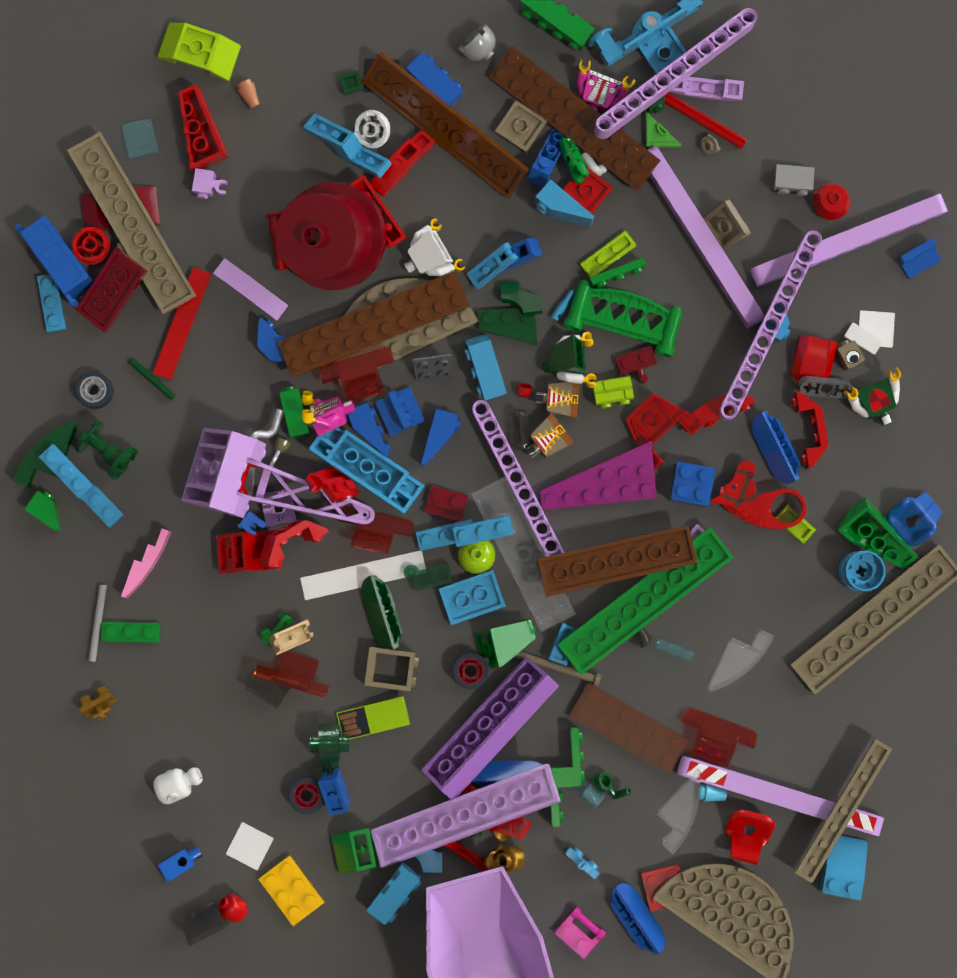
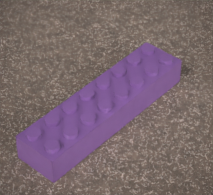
(490, 728)

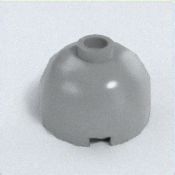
(479, 44)

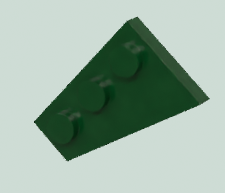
(509, 324)

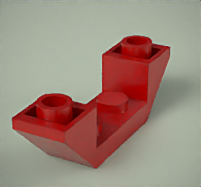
(804, 404)
(271, 551)

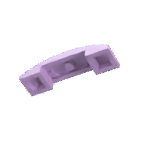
(710, 89)

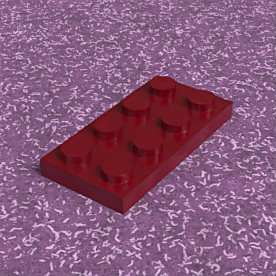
(111, 290)

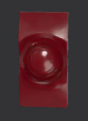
(94, 216)

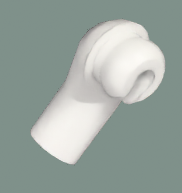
(590, 163)

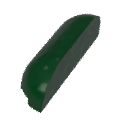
(381, 612)

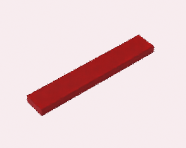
(181, 326)

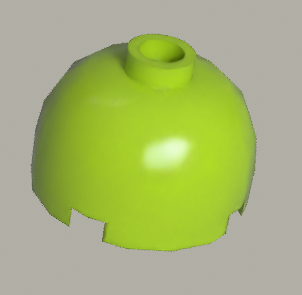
(477, 557)

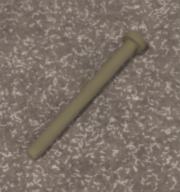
(561, 668)

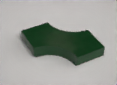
(528, 303)

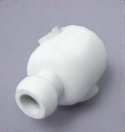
(176, 784)

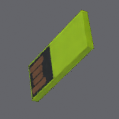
(373, 718)

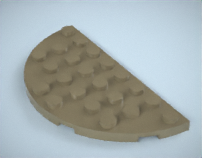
(417, 338)
(735, 913)

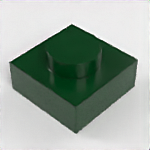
(351, 82)

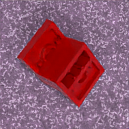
(242, 552)

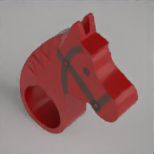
(744, 503)

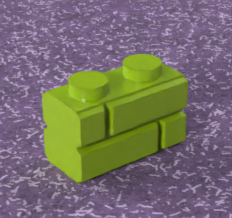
(613, 391)

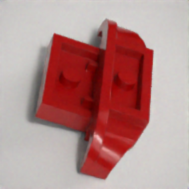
(334, 484)

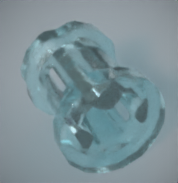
(592, 796)

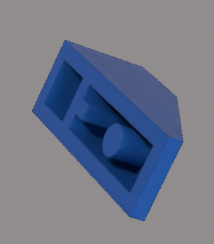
(526, 250)
(441, 431)

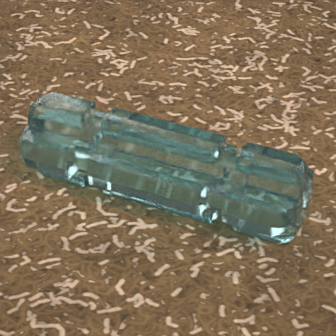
(675, 650)

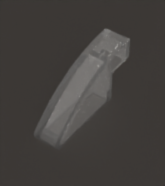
(738, 660)
(680, 811)

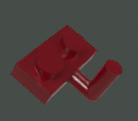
(636, 362)

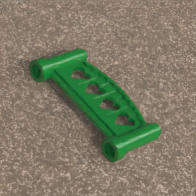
(583, 313)

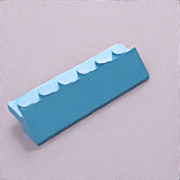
(368, 468)

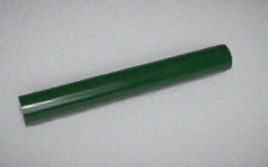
(152, 379)

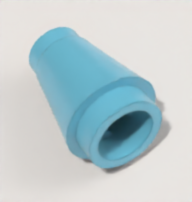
(712, 793)

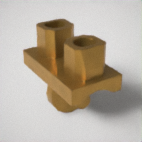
(99, 706)

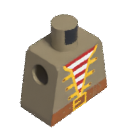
(560, 399)
(549, 438)

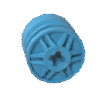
(872, 571)

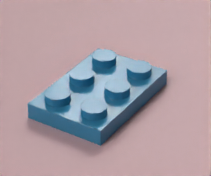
(472, 597)

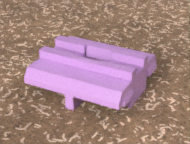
(271, 517)

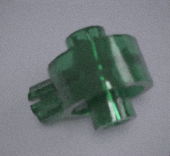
(329, 745)

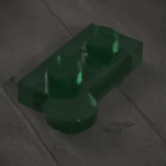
(428, 577)

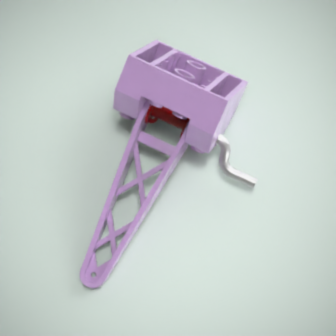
(223, 467)

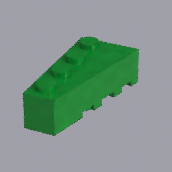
(558, 21)

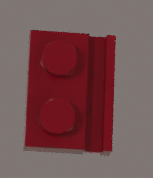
(446, 503)

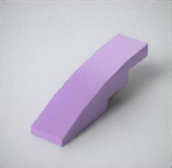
(250, 289)

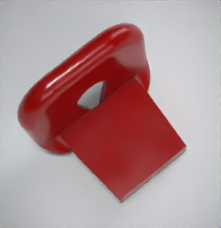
(748, 847)

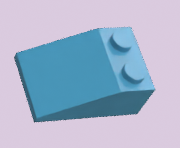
(559, 205)
(845, 869)

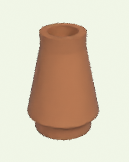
(248, 93)

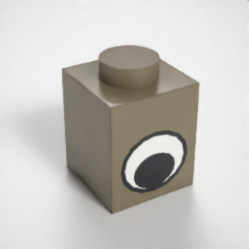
(849, 354)

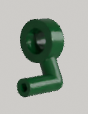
(604, 783)

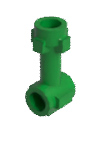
(285, 620)

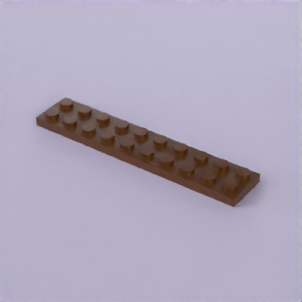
(573, 118)
(444, 125)
(373, 324)

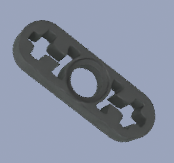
(818, 382)

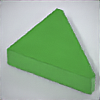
(657, 135)

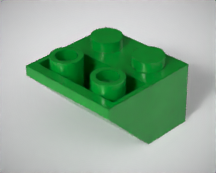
(354, 850)

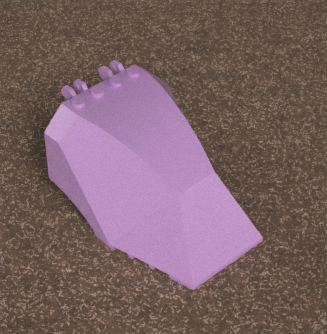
(482, 930)

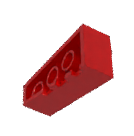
(202, 135)

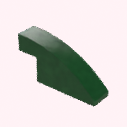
(61, 437)

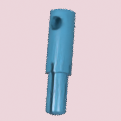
(562, 306)

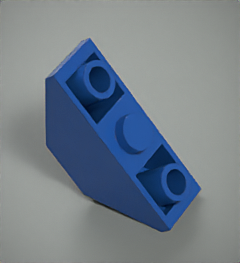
(268, 342)

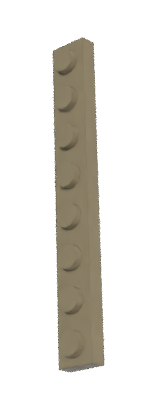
(843, 810)

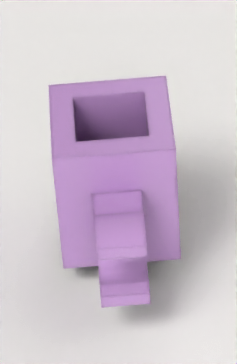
(205, 183)

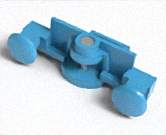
(650, 36)

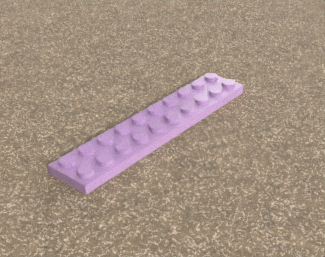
(465, 815)

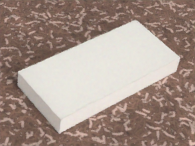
(863, 338)

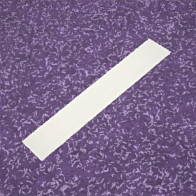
(353, 576)

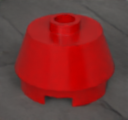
(831, 201)
(90, 245)

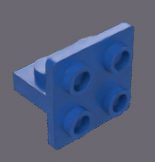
(399, 411)

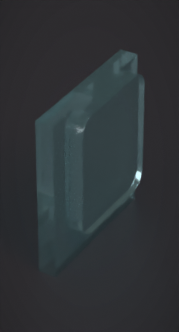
(140, 138)

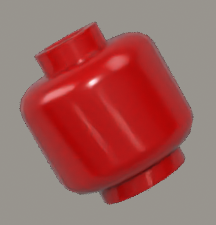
(233, 908)

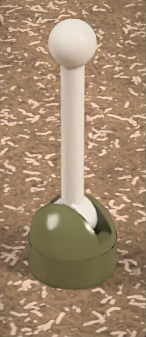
(281, 445)

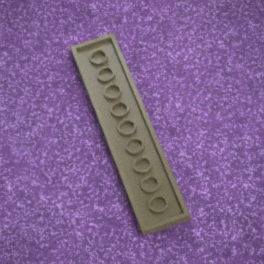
(131, 222)
(876, 619)

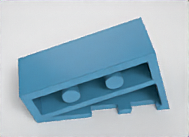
(485, 367)
(394, 894)

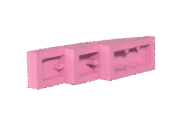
(140, 570)

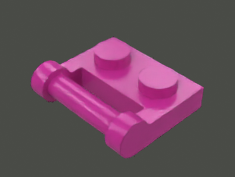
(576, 937)

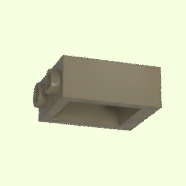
(371, 663)

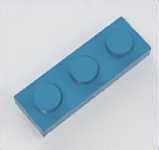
(51, 304)

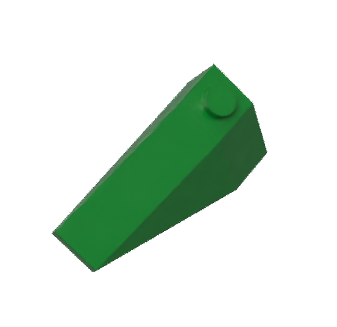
(872, 531)

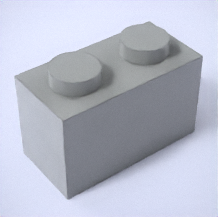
(793, 179)

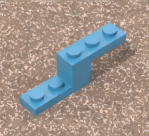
(347, 145)
(81, 485)
(464, 532)

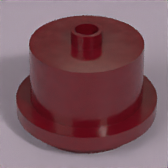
(331, 236)

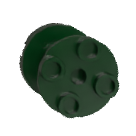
(111, 454)

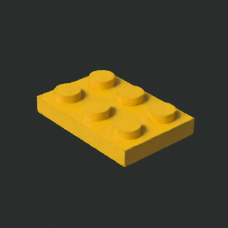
(291, 890)

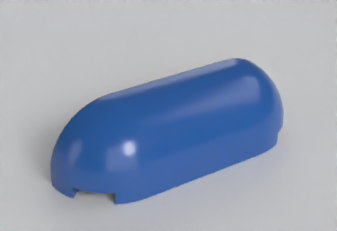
(776, 448)
(500, 770)
(637, 919)

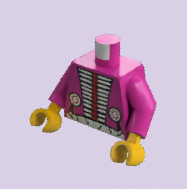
(599, 90)
(325, 414)

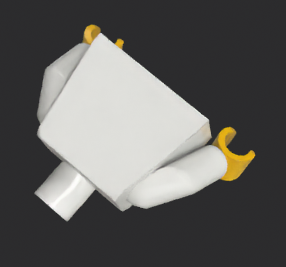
(430, 254)

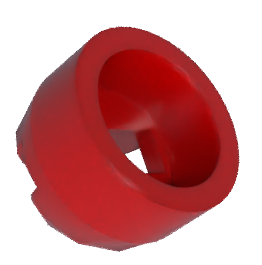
(524, 389)

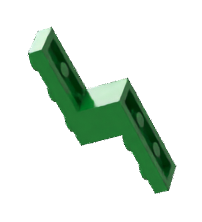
(569, 775)

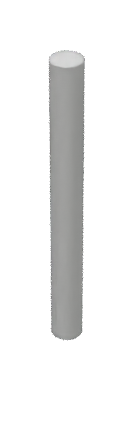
(97, 623)

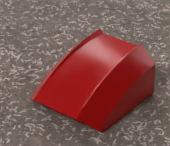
(813, 357)

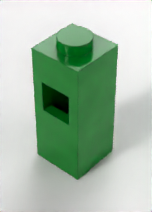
(293, 410)

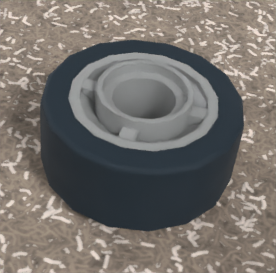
(104, 394)

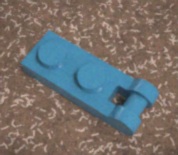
(492, 266)

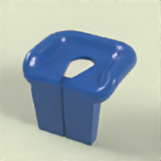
(908, 507)

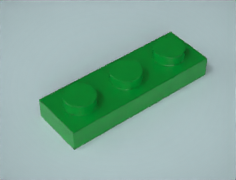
(617, 273)
(130, 632)

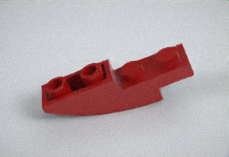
(402, 161)
(710, 410)

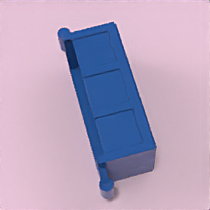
(56, 258)

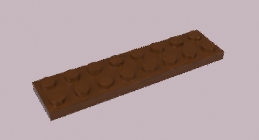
(617, 561)

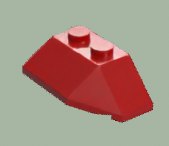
(393, 231)

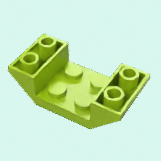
(199, 49)

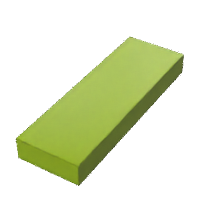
(608, 254)

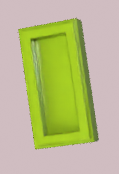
(802, 531)

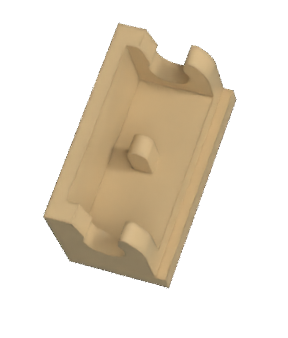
(290, 637)

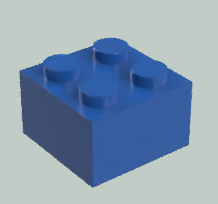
(692, 484)

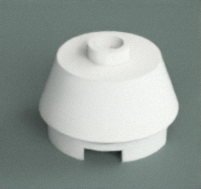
(372, 129)

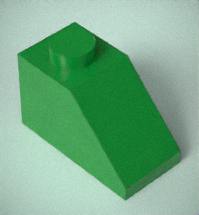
(45, 509)

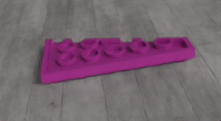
(615, 480)

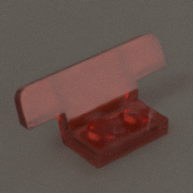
(359, 373)
(379, 533)
(294, 672)
(717, 737)

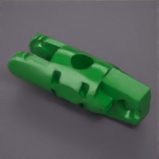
(573, 160)

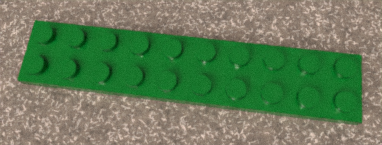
(642, 604)

